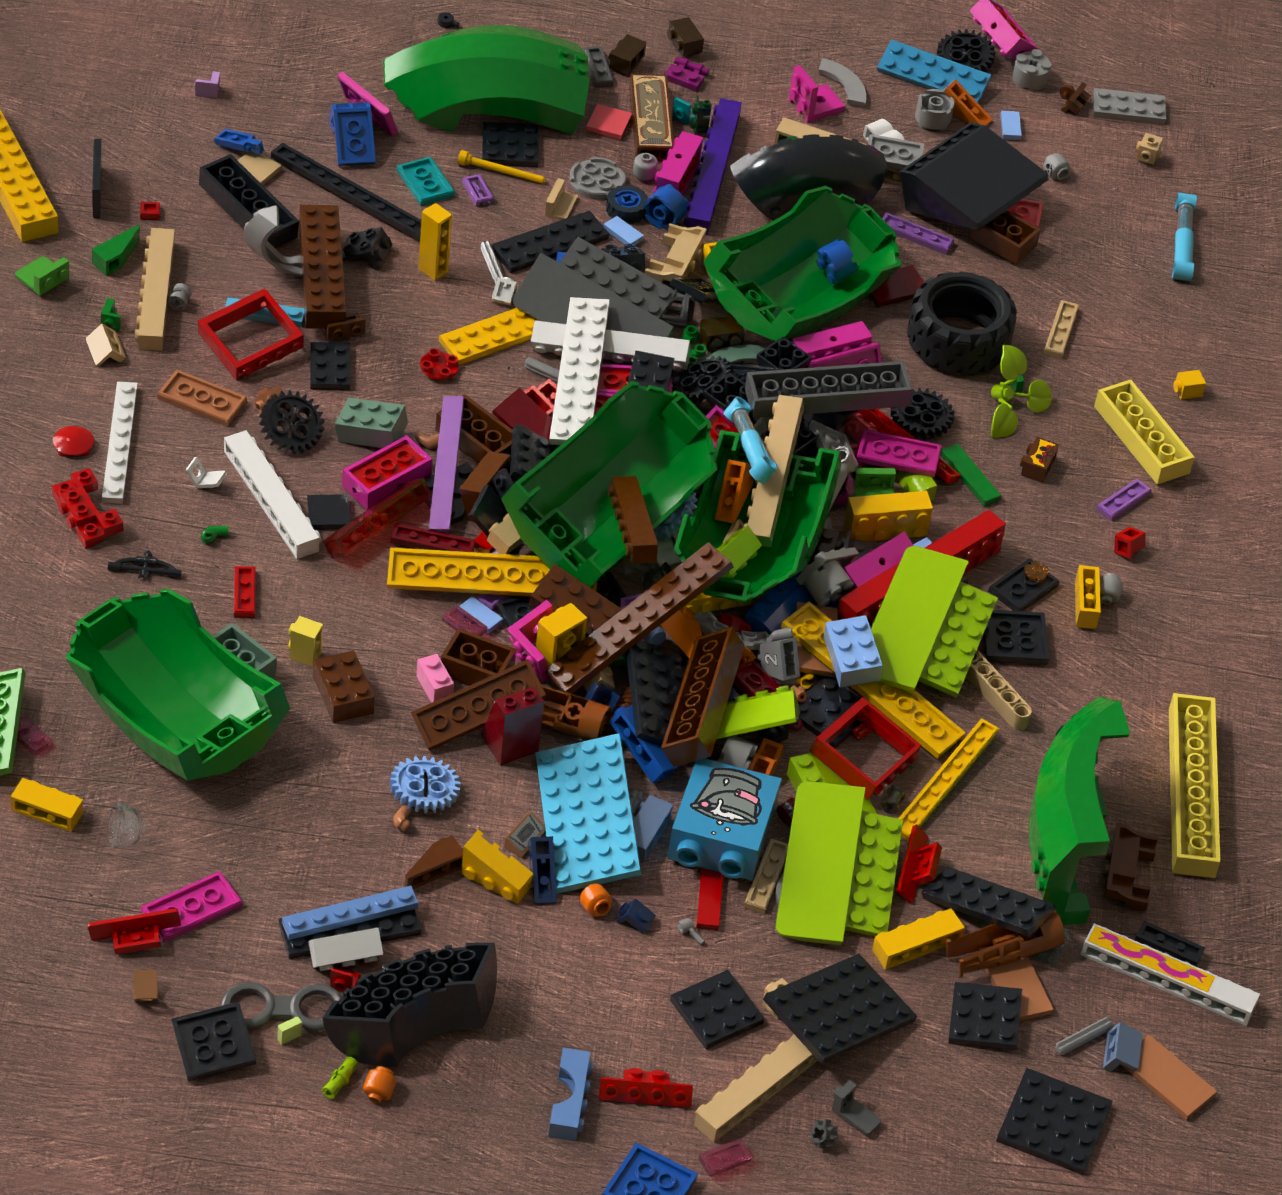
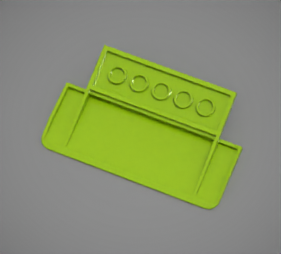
(930, 622)
(837, 866)

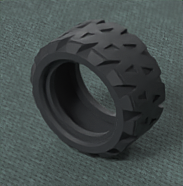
(968, 297)

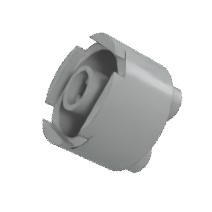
(1031, 70)
(934, 110)
(828, 583)
(738, 752)

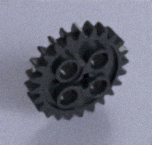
(967, 49)
(701, 376)
(924, 415)
(274, 417)

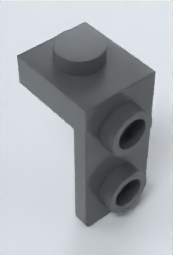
(852, 1110)

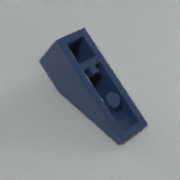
(543, 868)

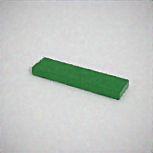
(970, 474)

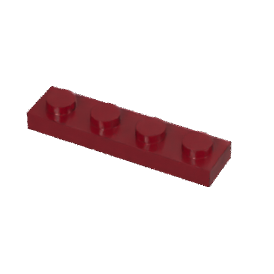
(429, 539)

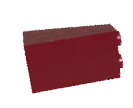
(514, 726)

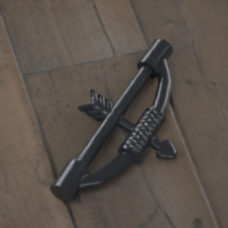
(144, 571)

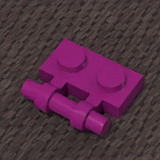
(686, 78)

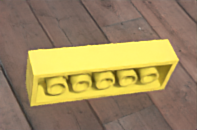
(1144, 431)

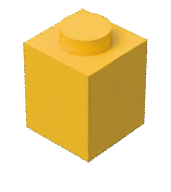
(1189, 384)

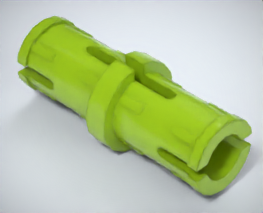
(340, 1078)

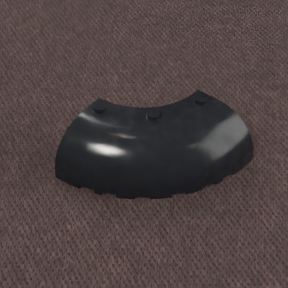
(783, 172)
(413, 1002)

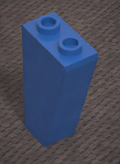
(648, 755)

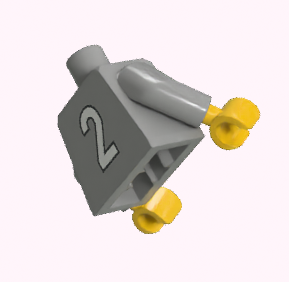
(780, 657)

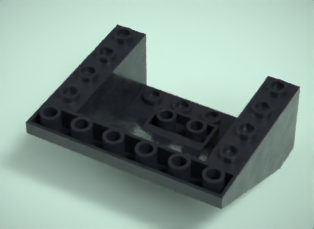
(969, 178)

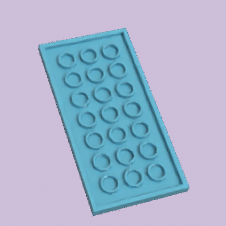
(588, 813)

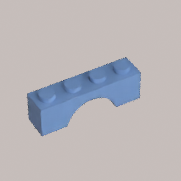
(565, 1116)

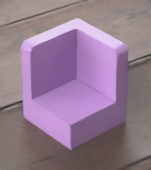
(208, 88)

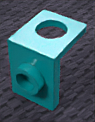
(682, 111)

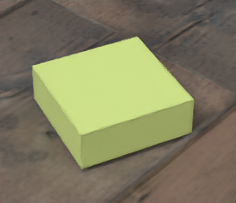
(289, 1030)

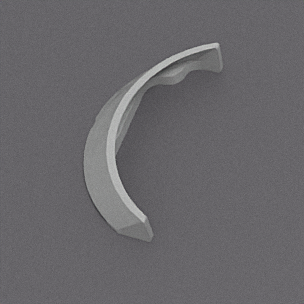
(256, 235)

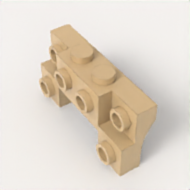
(682, 256)

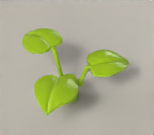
(1039, 398)

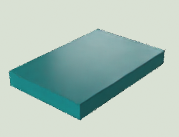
(425, 181)

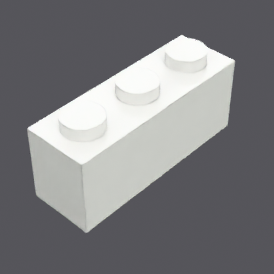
(346, 949)

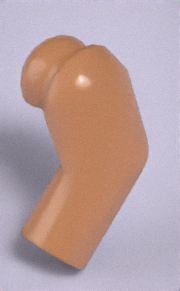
(429, 442)
(800, 694)
(400, 818)

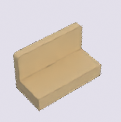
(559, 202)
(104, 344)

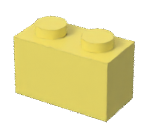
(305, 640)

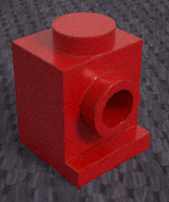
(1129, 542)

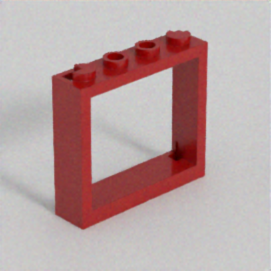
(238, 311)
(884, 728)

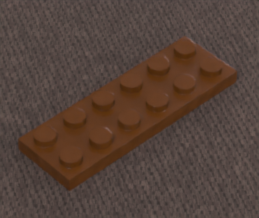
(469, 707)

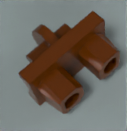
(1076, 99)

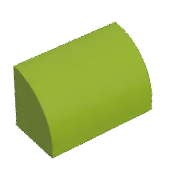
(915, 482)

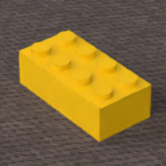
(888, 516)

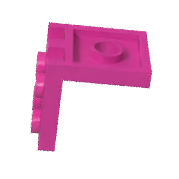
(807, 94)
(525, 635)

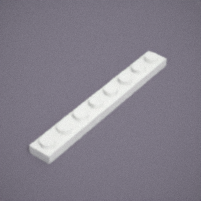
(119, 443)

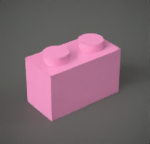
(434, 677)

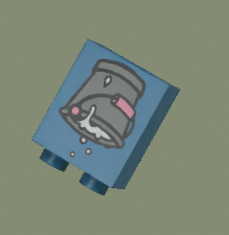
(724, 819)

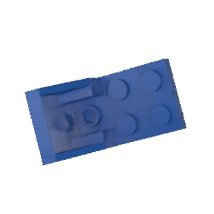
(353, 133)

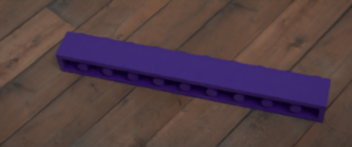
(713, 164)

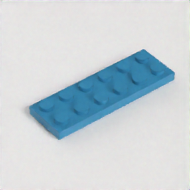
(930, 70)

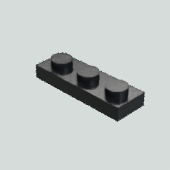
(1169, 943)

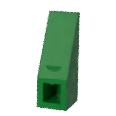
(114, 253)

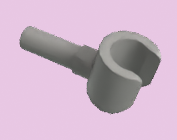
(686, 925)

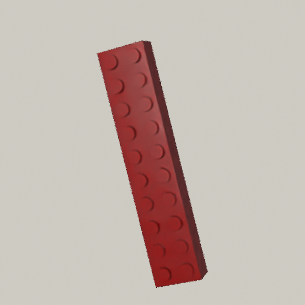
(971, 541)

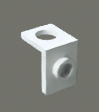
(204, 478)

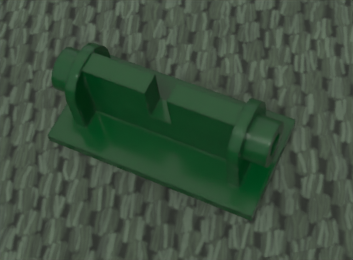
(699, 110)

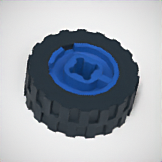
(626, 203)

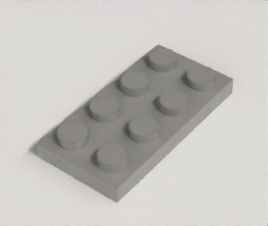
(1129, 106)

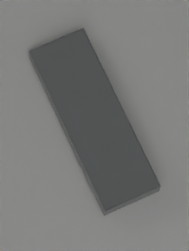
(599, 67)

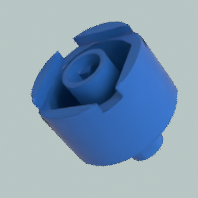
(665, 207)
(836, 261)

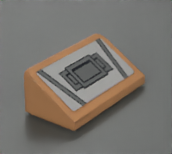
(519, 836)

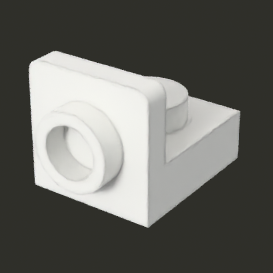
(504, 290)

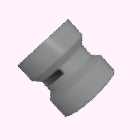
(179, 297)

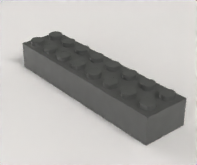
(831, 388)

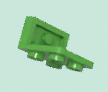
(44, 274)
(874, 481)

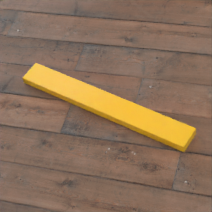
(947, 776)

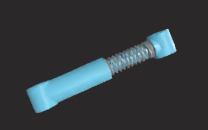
(1184, 237)
(761, 464)

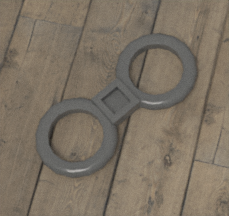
(281, 1006)

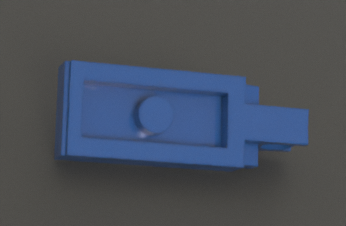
(239, 141)

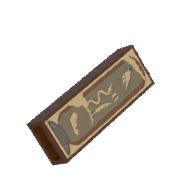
(651, 115)

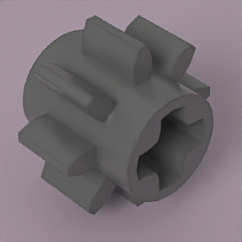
(824, 1133)

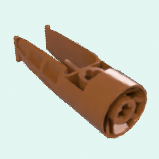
(583, 716)
(1007, 947)

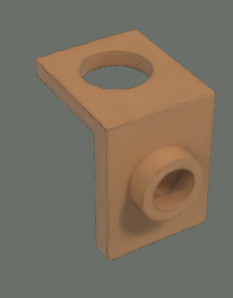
(145, 985)

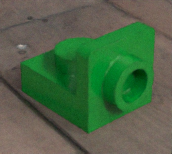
(109, 315)

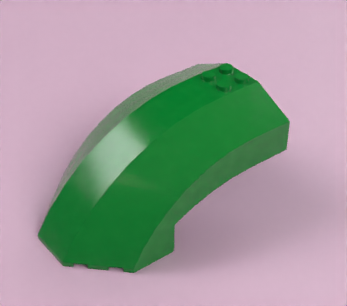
(492, 73)
(772, 274)
(564, 500)
(797, 530)
(174, 684)
(1070, 808)

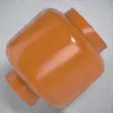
(596, 900)
(379, 1084)

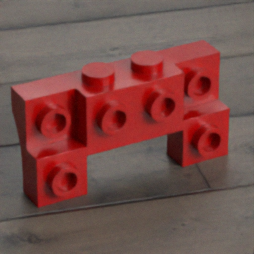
(81, 512)

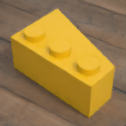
(495, 870)

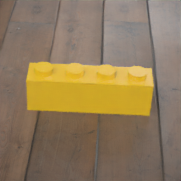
(435, 241)
(917, 938)

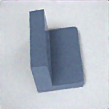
(1122, 1047)

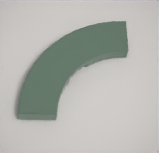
(739, 353)

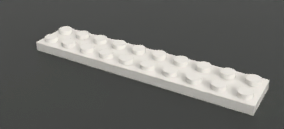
(579, 367)

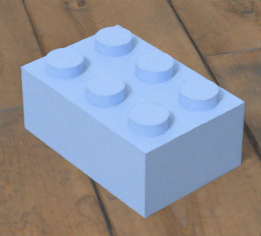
(853, 651)

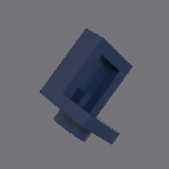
(604, 696)
(637, 915)

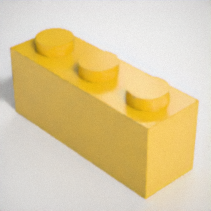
(1087, 597)
(47, 804)

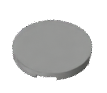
(596, 177)

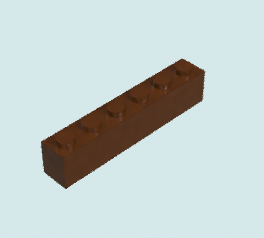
(633, 519)

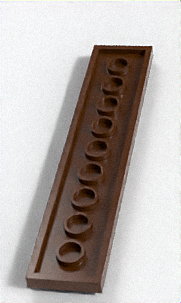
(638, 618)

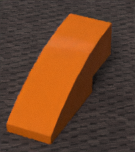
(767, 757)

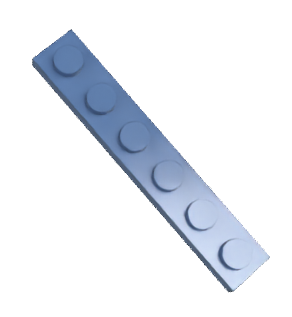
(349, 912)

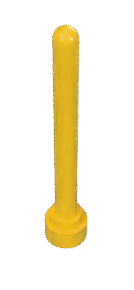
(466, 159)

